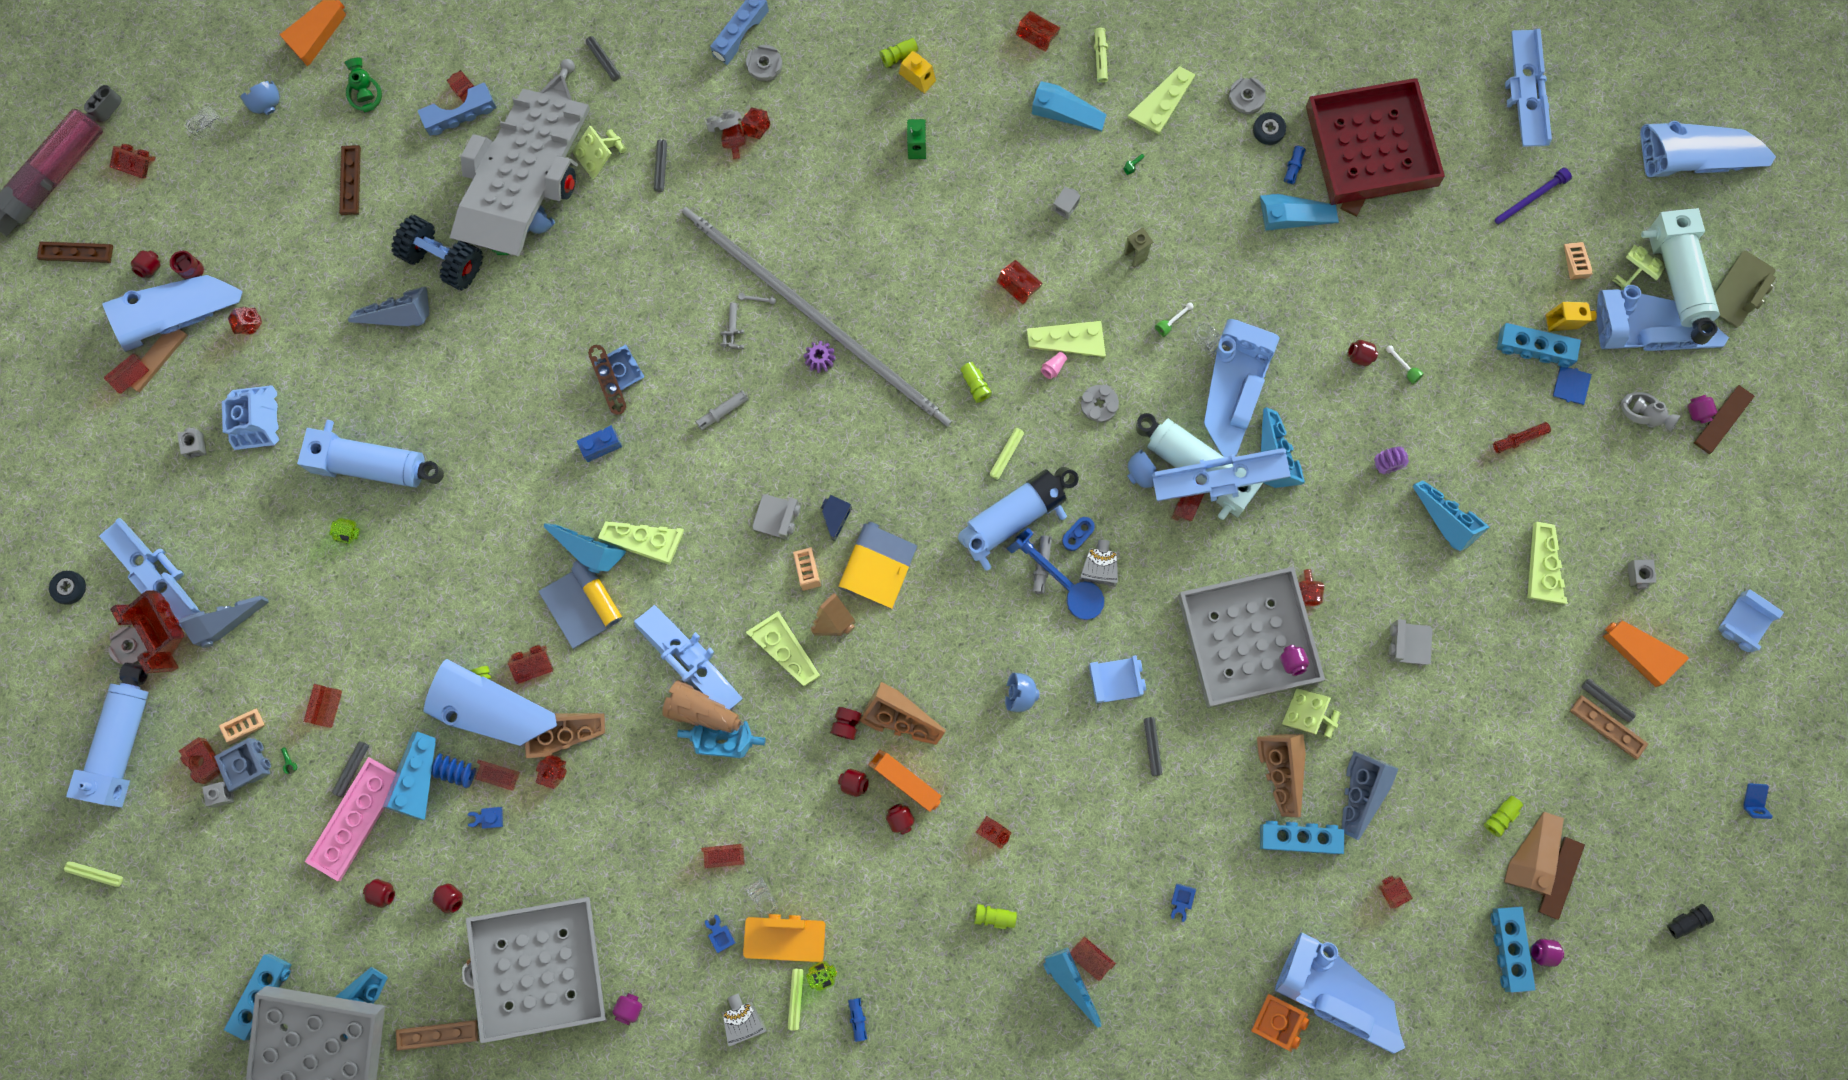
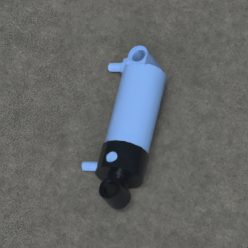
(1016, 511)

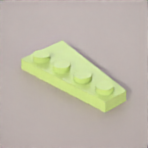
(1161, 103)
(1069, 338)
(647, 541)
(1544, 571)
(783, 646)

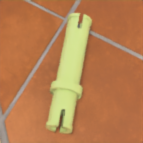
(1101, 56)

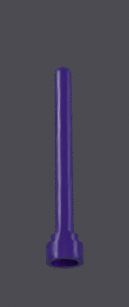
(1562, 177)

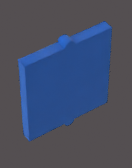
(1572, 385)

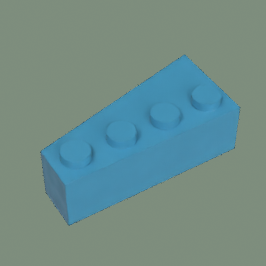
(412, 780)

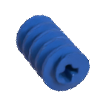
(452, 772)

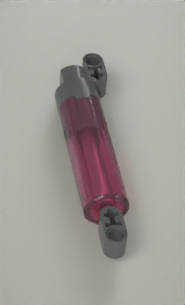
(54, 158)

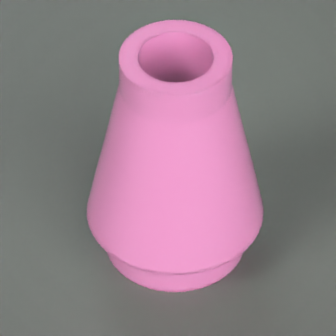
(1053, 366)

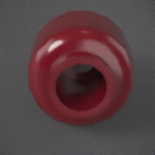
(145, 263)
(1362, 352)
(853, 782)
(900, 819)
(379, 893)
(447, 898)

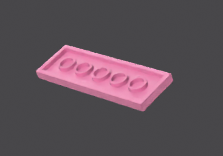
(352, 820)

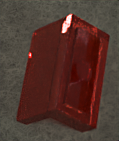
(126, 373)
(322, 706)
(497, 775)
(723, 856)
(1092, 958)

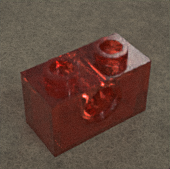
(191, 755)

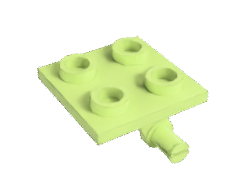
(594, 151)
(1645, 262)
(1308, 712)

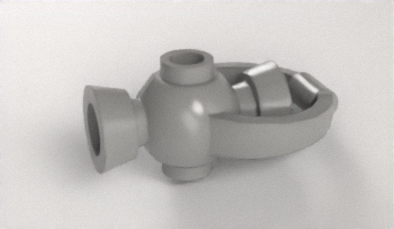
(1653, 414)

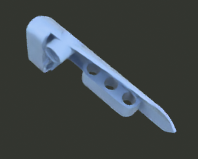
(1644, 321)
(484, 706)
(1339, 993)

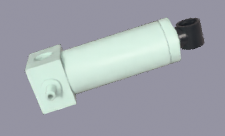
(1677, 238)
(1184, 449)

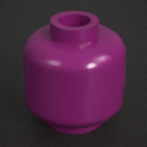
(1702, 409)
(1294, 660)
(1547, 952)
(627, 1009)

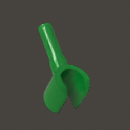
(1129, 166)
(288, 761)

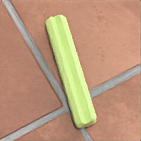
(1006, 453)
(93, 874)
(795, 999)

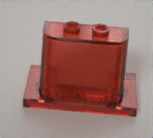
(156, 628)

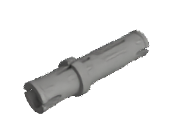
(715, 414)
(1040, 573)

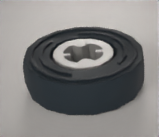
(1278, 128)
(73, 594)

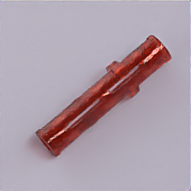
(1514, 440)

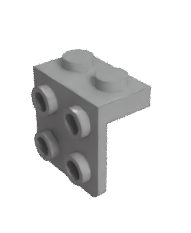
(776, 516)
(1410, 643)

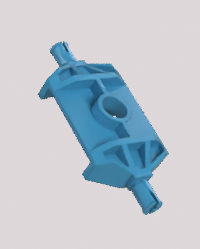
(706, 739)

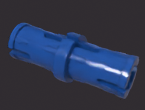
(1294, 164)
(857, 1019)

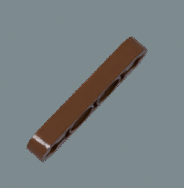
(604, 380)

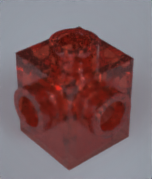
(755, 123)
(244, 320)
(551, 771)

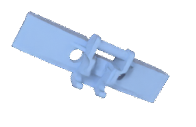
(1528, 54)
(1259, 468)
(128, 547)
(662, 632)

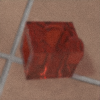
(460, 84)
(1395, 891)

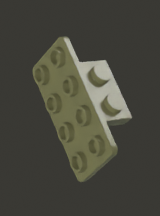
(1744, 288)

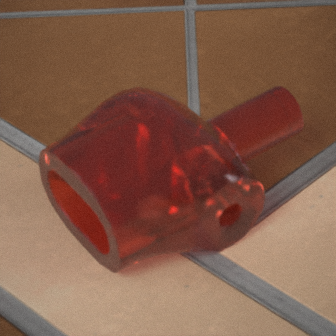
(733, 138)
(1311, 590)

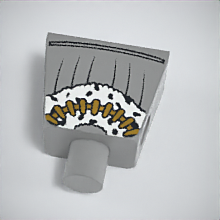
(1100, 565)
(741, 1021)

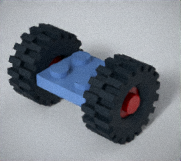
(416, 239)

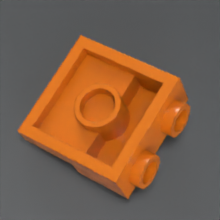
(1281, 1023)

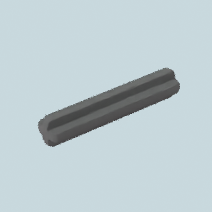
(603, 58)
(660, 165)
(1608, 700)
(1153, 747)
(350, 769)

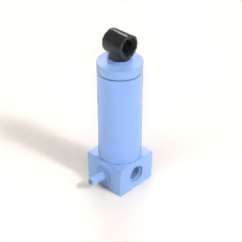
(330, 455)
(112, 742)

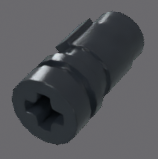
(1687, 923)

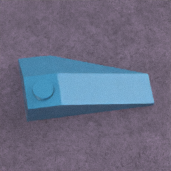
(1061, 105)
(1290, 212)
(1273, 439)
(1454, 524)
(588, 552)
(1066, 974)
(365, 988)

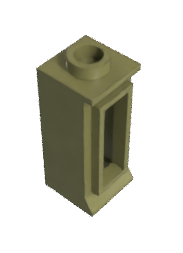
(1141, 243)

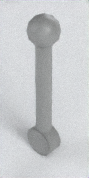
(742, 296)

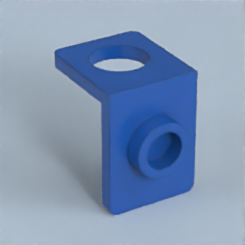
(1755, 801)

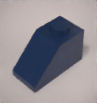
(835, 514)

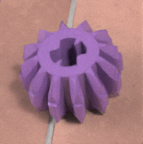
(814, 362)
(1391, 460)

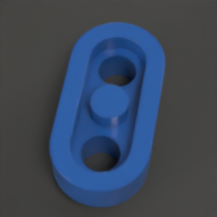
(1078, 534)

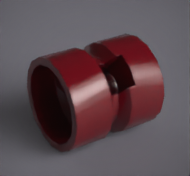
(186, 265)
(845, 723)

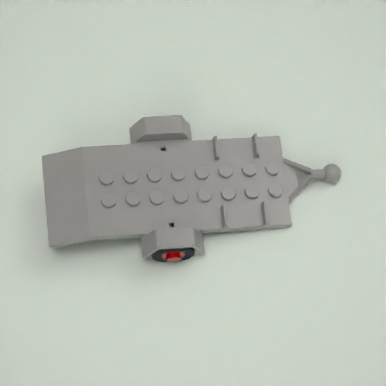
(523, 167)

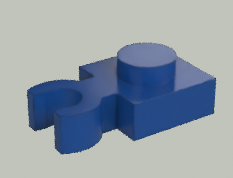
(489, 818)
(1183, 898)
(721, 937)

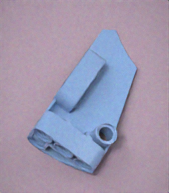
(1700, 148)
(167, 308)
(1237, 382)

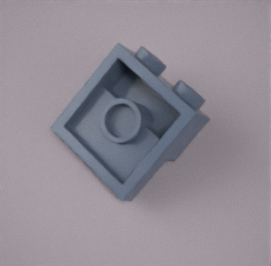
(243, 764)

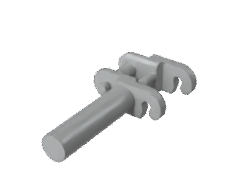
(732, 329)

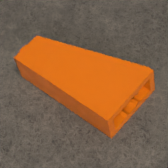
(314, 29)
(1647, 654)
(905, 780)

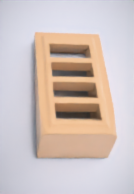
(1572, 267)
(810, 580)
(239, 720)

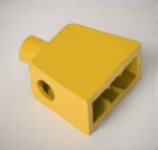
(915, 70)
(1569, 316)

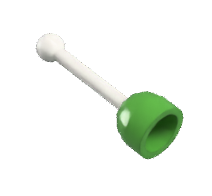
(1166, 325)
(1413, 374)

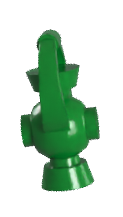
(360, 81)

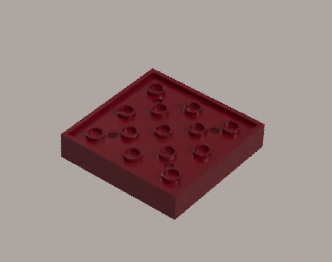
(1374, 141)

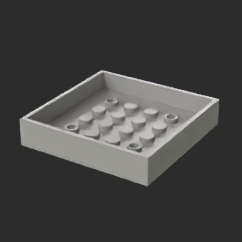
(1248, 636)
(535, 969)
(314, 1038)

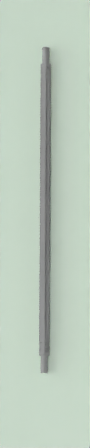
(817, 317)

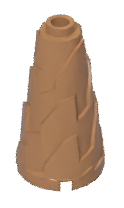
(697, 709)

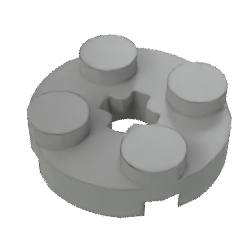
(758, 55)
(1247, 86)
(724, 121)
(1094, 412)
(119, 643)

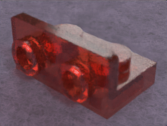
(1037, 30)
(130, 160)
(1018, 281)
(1187, 507)
(530, 664)

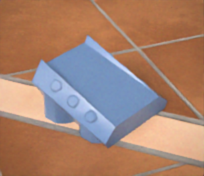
(624, 368)

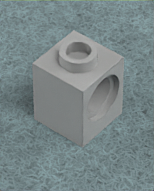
(1066, 202)
(197, 448)
(1648, 570)
(217, 795)

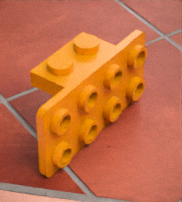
(784, 938)

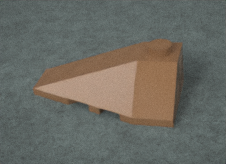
(833, 619)
(894, 711)
(569, 731)
(1286, 765)
(1537, 857)

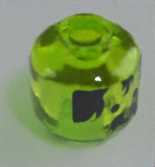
(344, 530)
(821, 976)

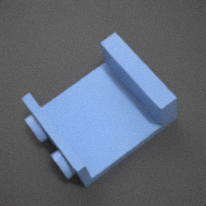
(1749, 620)
(1117, 679)

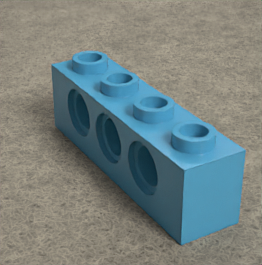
(1567, 346)
(1333, 845)
(1521, 958)
(269, 964)

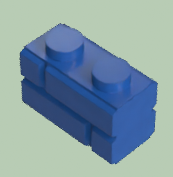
(599, 443)

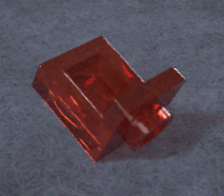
(994, 832)

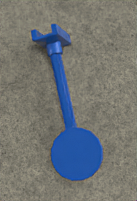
(1083, 599)

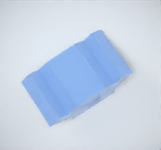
(250, 417)

